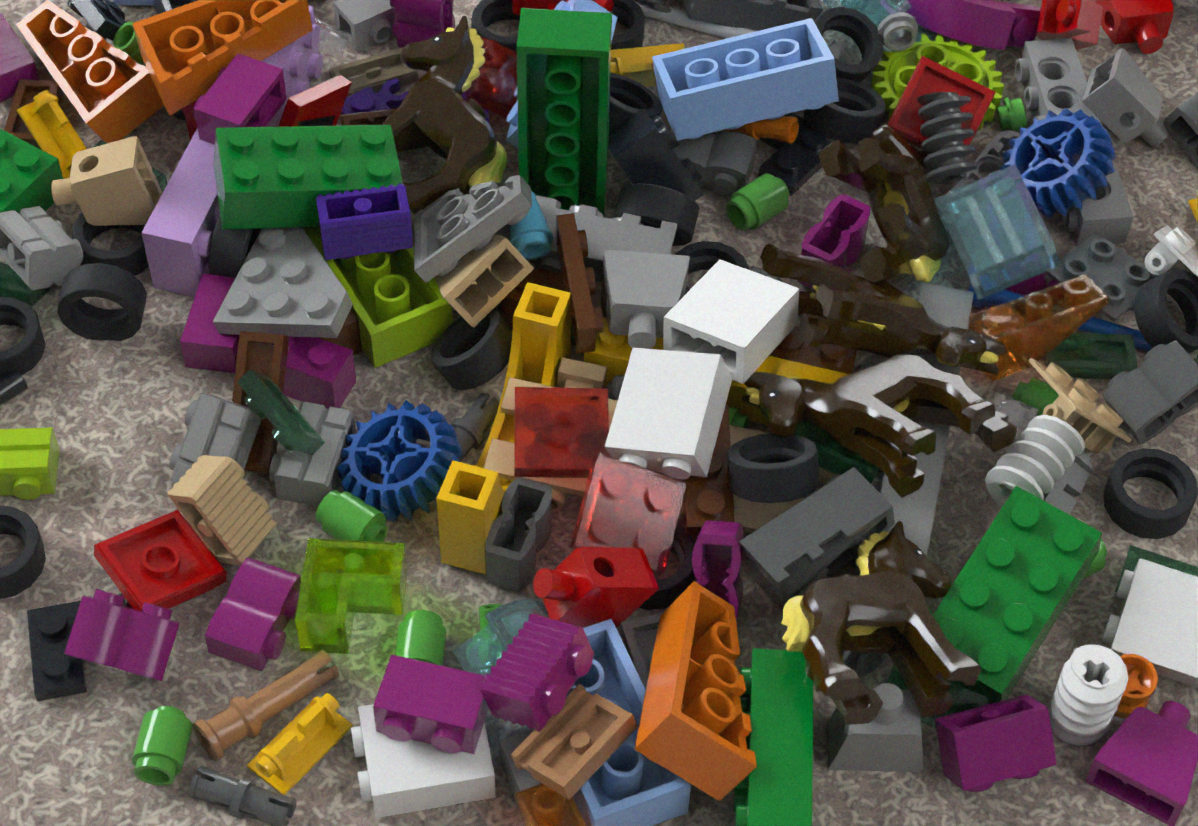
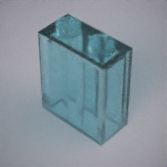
(997, 231)

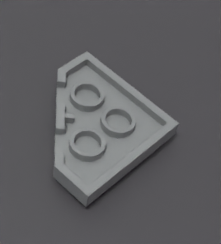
(466, 222)
(284, 290)

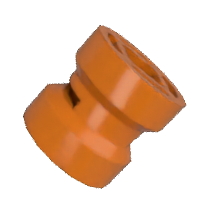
(1140, 684)

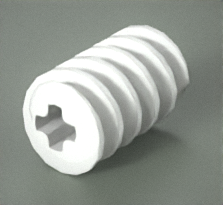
(1035, 459)
(1087, 695)

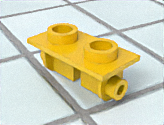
(638, 62)
(52, 129)
(300, 744)

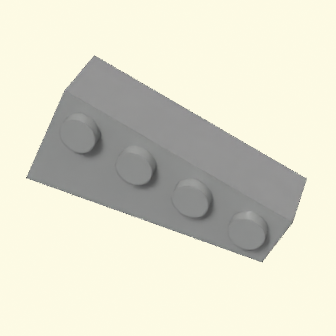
(602, 234)

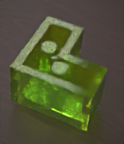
(343, 580)

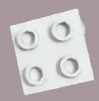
(1171, 248)

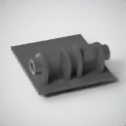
(1109, 269)

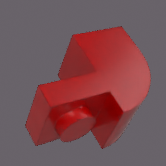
(1070, 20)

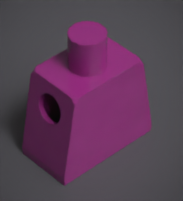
(1149, 762)

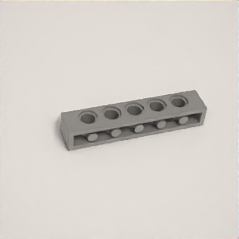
(1057, 81)

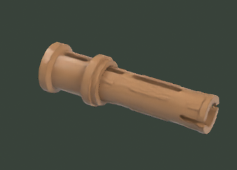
(246, 716)

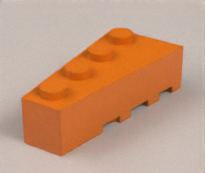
(197, 40)
(98, 79)
(693, 696)

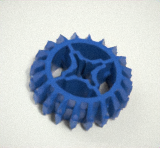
(1062, 160)
(389, 448)

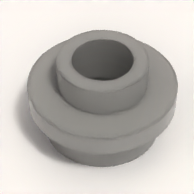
(898, 31)

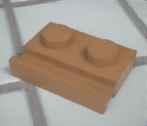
(574, 742)

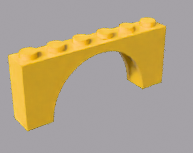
(470, 493)

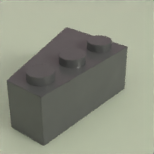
(752, 13)
(815, 536)

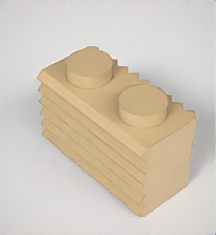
(222, 508)

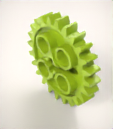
(897, 67)

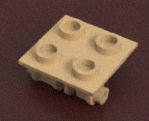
(1079, 408)

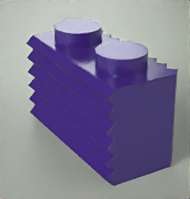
(364, 222)

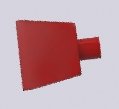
(1137, 21)
(596, 585)

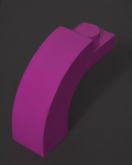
(978, 21)

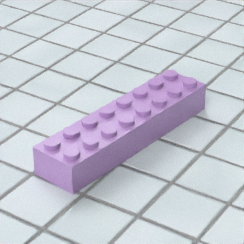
(185, 217)

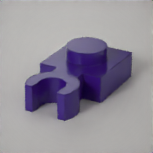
(367, 100)

